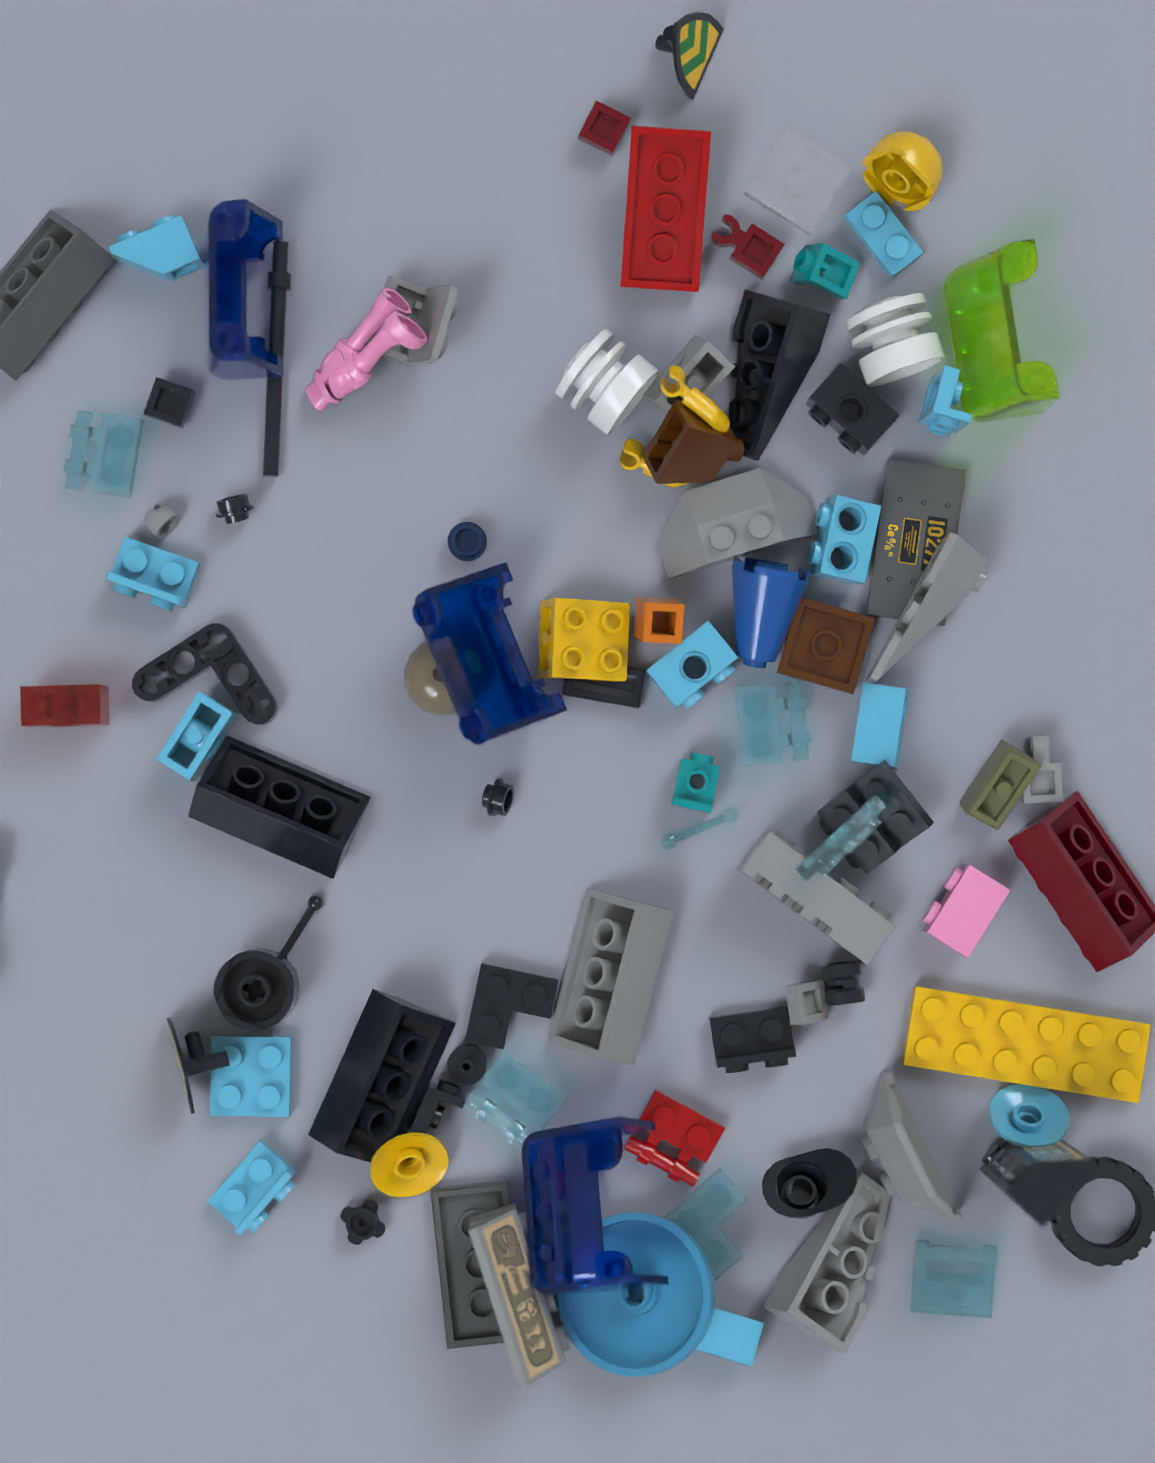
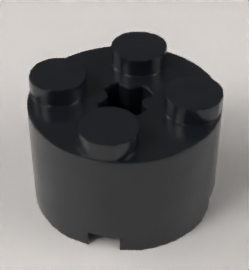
(236, 999)

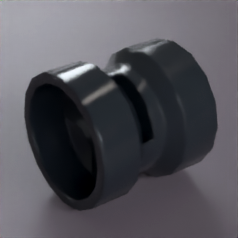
(843, 983)

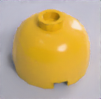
(904, 169)

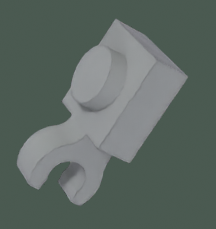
(1048, 781)

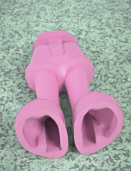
(351, 362)

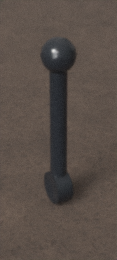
(314, 904)

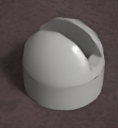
(161, 520)

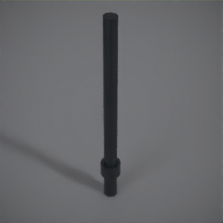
(279, 283)

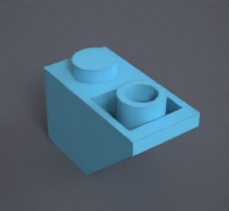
(161, 251)

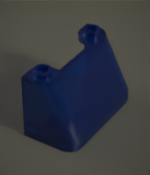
(233, 236)
(481, 656)

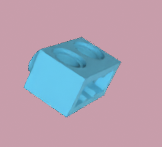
(854, 544)

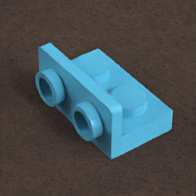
(936, 410)
(153, 573)
(252, 1187)

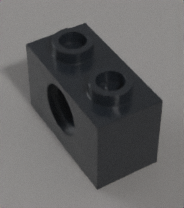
(844, 388)

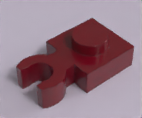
(753, 250)

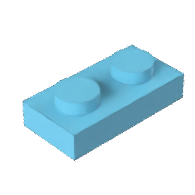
(883, 235)

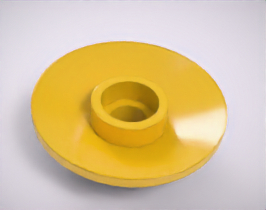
(409, 1165)

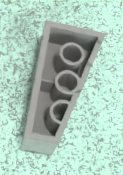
(819, 900)

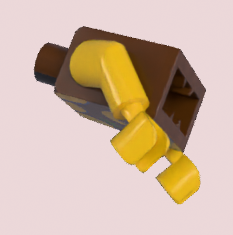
(689, 442)

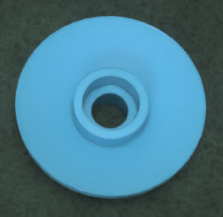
(1028, 1116)

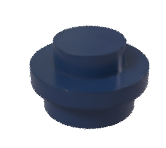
(467, 541)

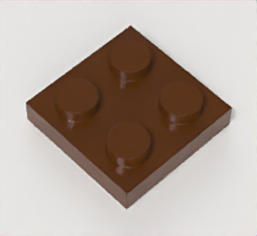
(826, 646)

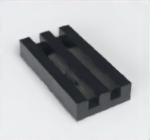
(616, 700)

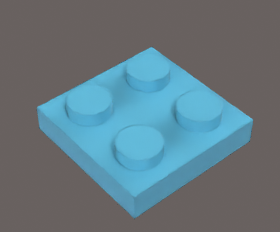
(257, 1076)

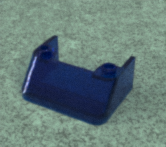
(566, 1208)

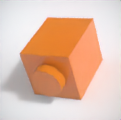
(659, 620)

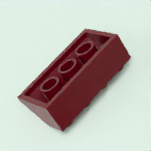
(1086, 882)

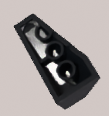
(773, 358)

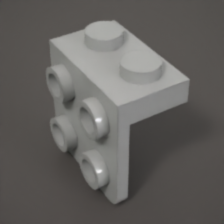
(432, 311)

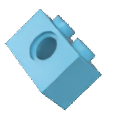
(702, 644)
(197, 736)

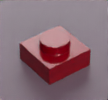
(604, 128)

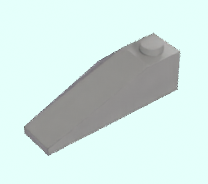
(944, 583)

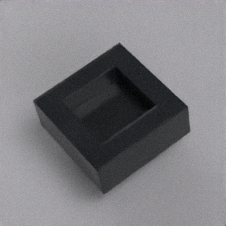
(169, 402)

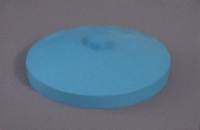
(650, 1326)

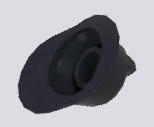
(809, 1183)

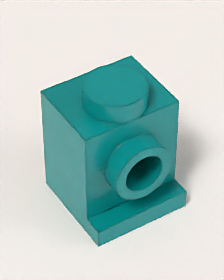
(692, 798)

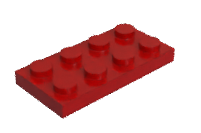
(665, 208)

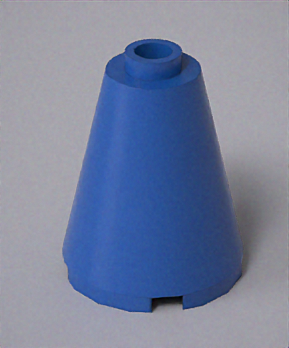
(764, 607)

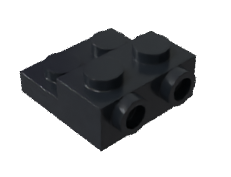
(900, 819)

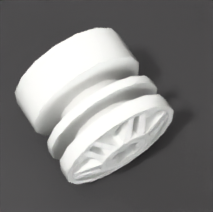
(895, 339)
(606, 381)

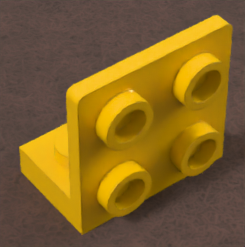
(583, 640)

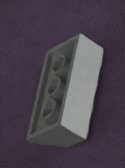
(44, 287)

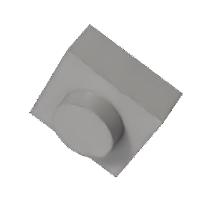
(806, 1002)

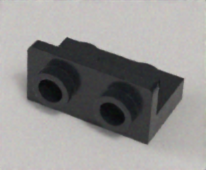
(752, 1039)

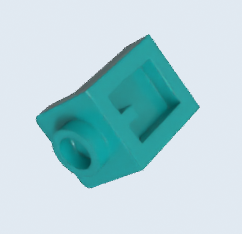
(825, 269)

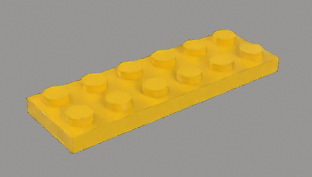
(1026, 1044)

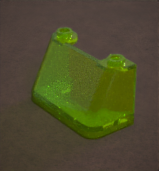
(986, 337)

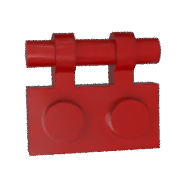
(681, 1127)

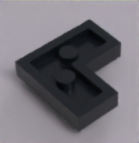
(500, 993)

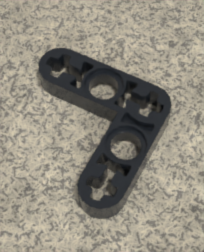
(220, 662)

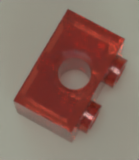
(64, 706)

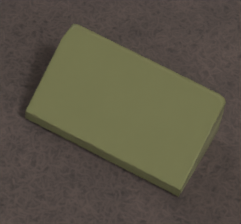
(999, 784)

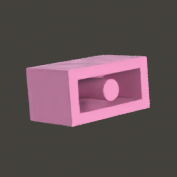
(964, 909)

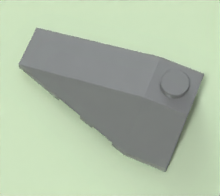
(829, 1274)

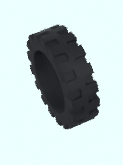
(1133, 1240)

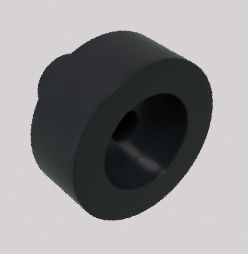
(467, 1054)

